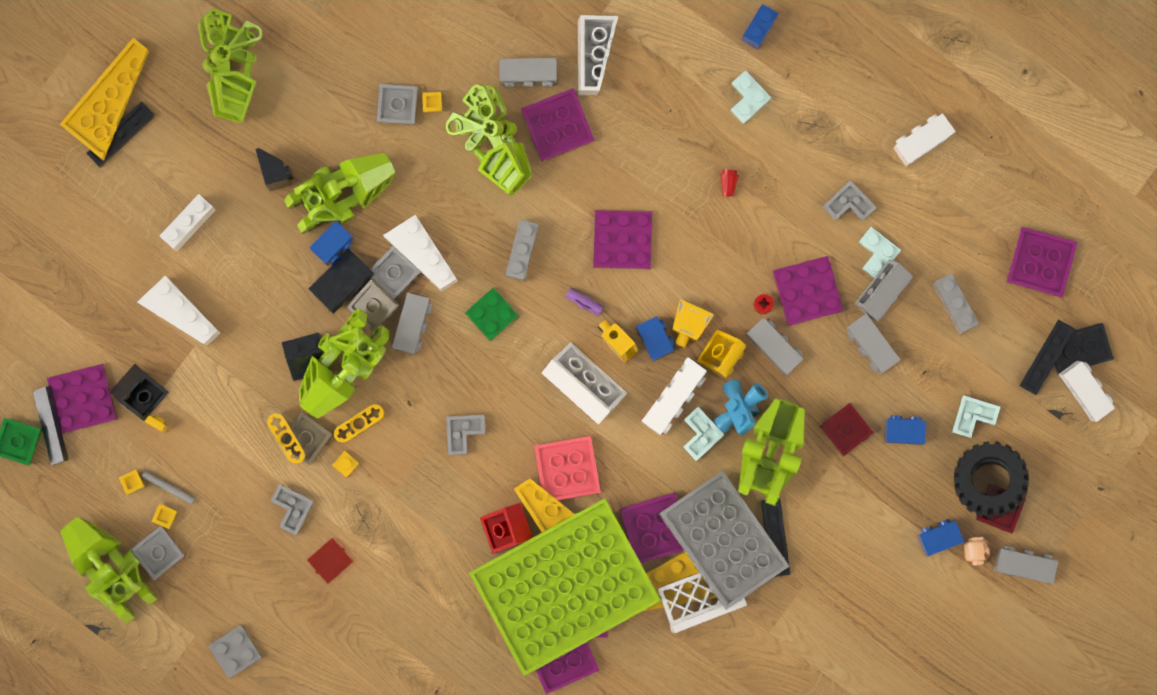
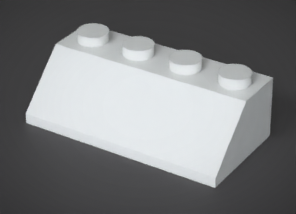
(584, 383)

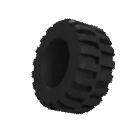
(991, 454)

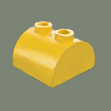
(722, 354)

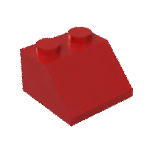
(506, 528)

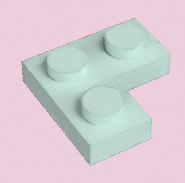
(754, 97)
(881, 249)
(970, 411)
(706, 433)

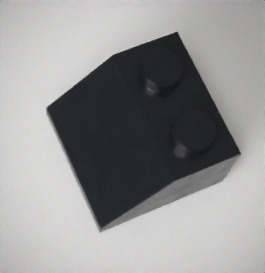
(274, 171)
(299, 353)
(139, 392)

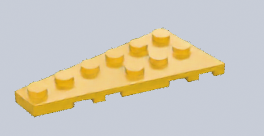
(102, 107)
(542, 505)
(673, 571)

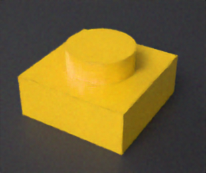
(432, 102)
(157, 422)
(345, 464)
(131, 482)
(164, 516)

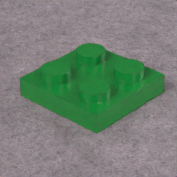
(491, 314)
(18, 441)

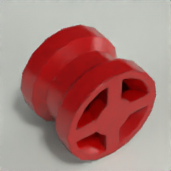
(760, 304)

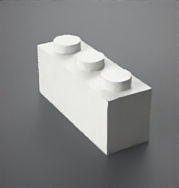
(923, 139)
(187, 222)
(1087, 390)

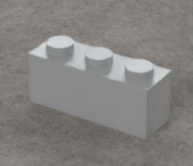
(528, 72)
(522, 250)
(883, 290)
(955, 304)
(412, 324)
(872, 344)
(775, 346)
(1026, 565)

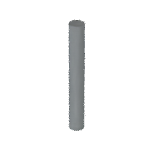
(168, 487)

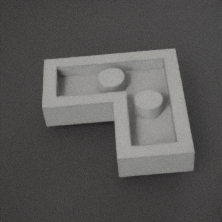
(849, 197)
(457, 430)
(296, 505)

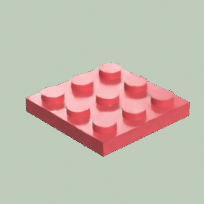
(568, 468)

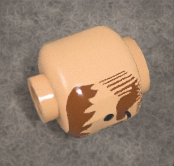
(976, 550)

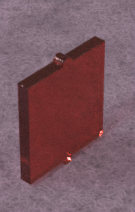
(330, 560)

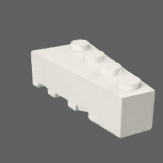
(594, 45)
(416, 245)
(177, 309)
(674, 396)

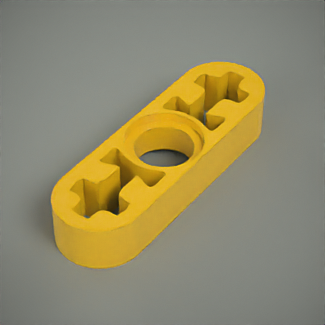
(358, 431)
(289, 453)

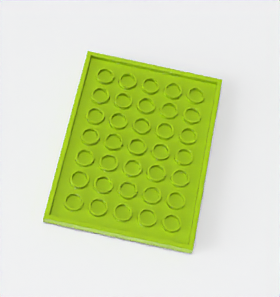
(564, 587)

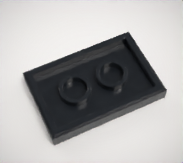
(341, 281)
(1085, 345)

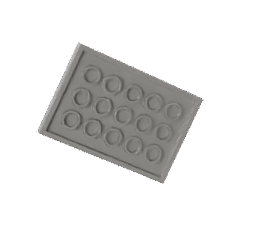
(724, 540)

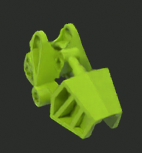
(228, 90)
(507, 161)
(366, 175)
(322, 389)
(781, 425)
(85, 546)

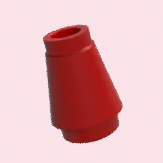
(728, 182)

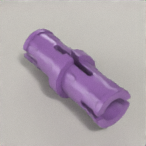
(584, 301)

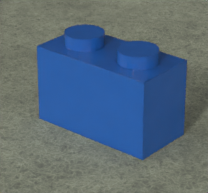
(760, 26)
(332, 243)
(655, 338)
(905, 431)
(940, 538)

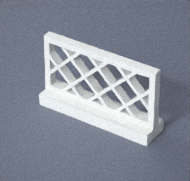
(701, 615)

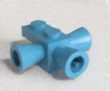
(740, 407)

